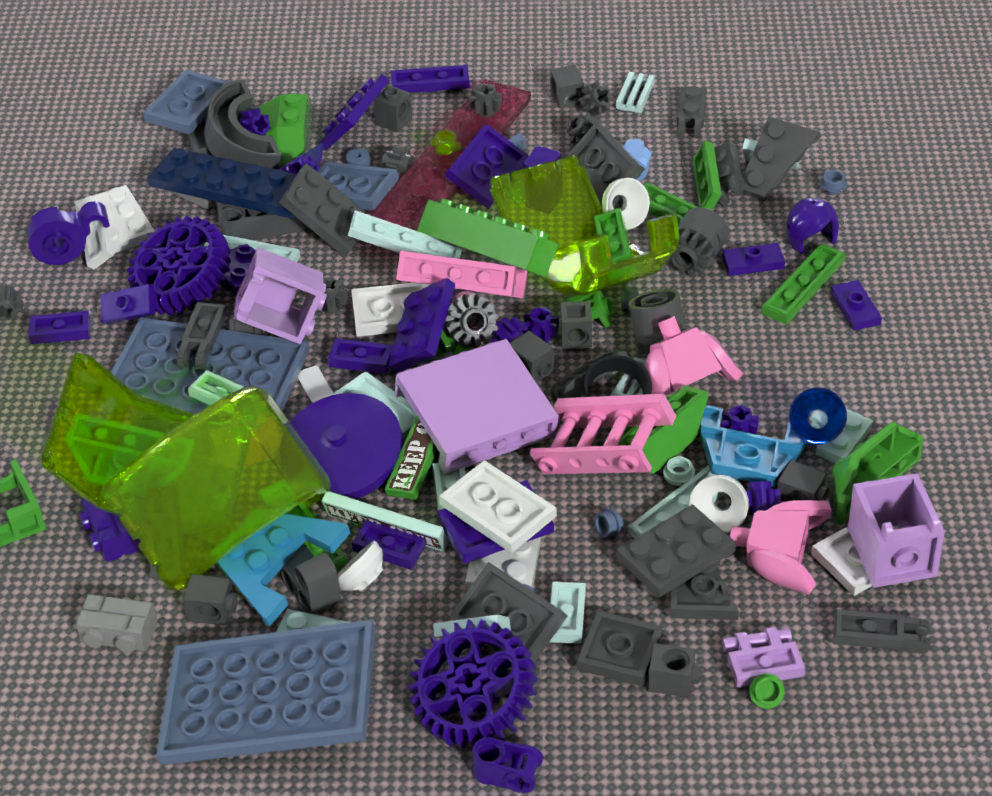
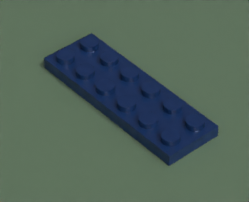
(223, 181)

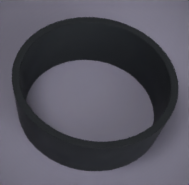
(621, 364)

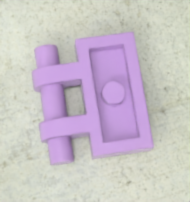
(773, 658)

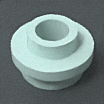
(678, 470)

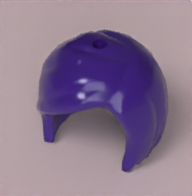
(809, 218)

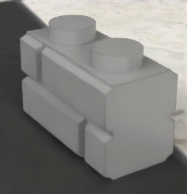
(116, 623)

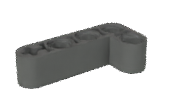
(254, 224)
(311, 580)

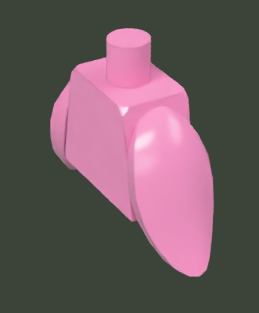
(686, 358)
(779, 541)

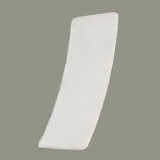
(314, 383)

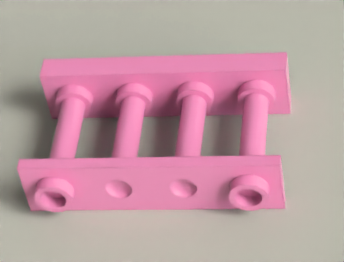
(466, 274)
(598, 413)

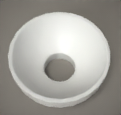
(634, 198)
(703, 496)
(362, 568)

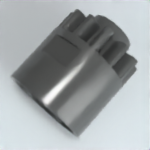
(700, 240)
(648, 310)
(481, 323)

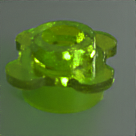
(445, 142)

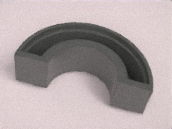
(226, 135)

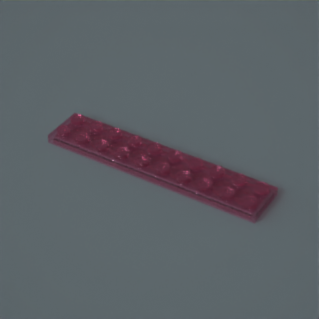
(426, 176)

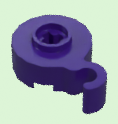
(61, 236)

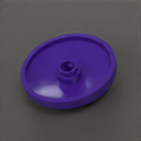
(352, 441)

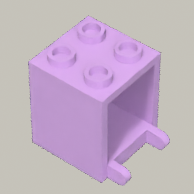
(269, 292)
(902, 553)

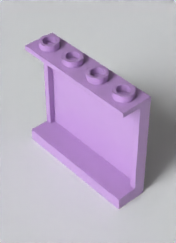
(478, 404)

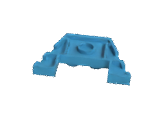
(746, 454)
(267, 551)

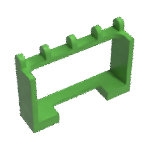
(24, 519)

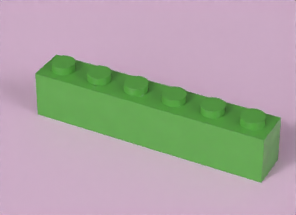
(488, 237)

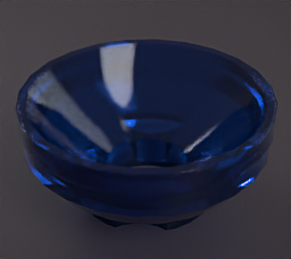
(818, 400)

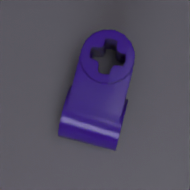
(506, 764)

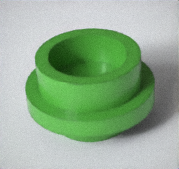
(766, 691)

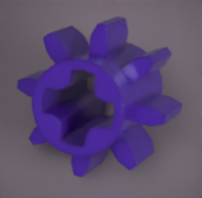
(254, 121)
(542, 323)
(509, 329)
(740, 419)
(762, 496)

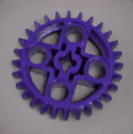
(181, 264)
(472, 683)

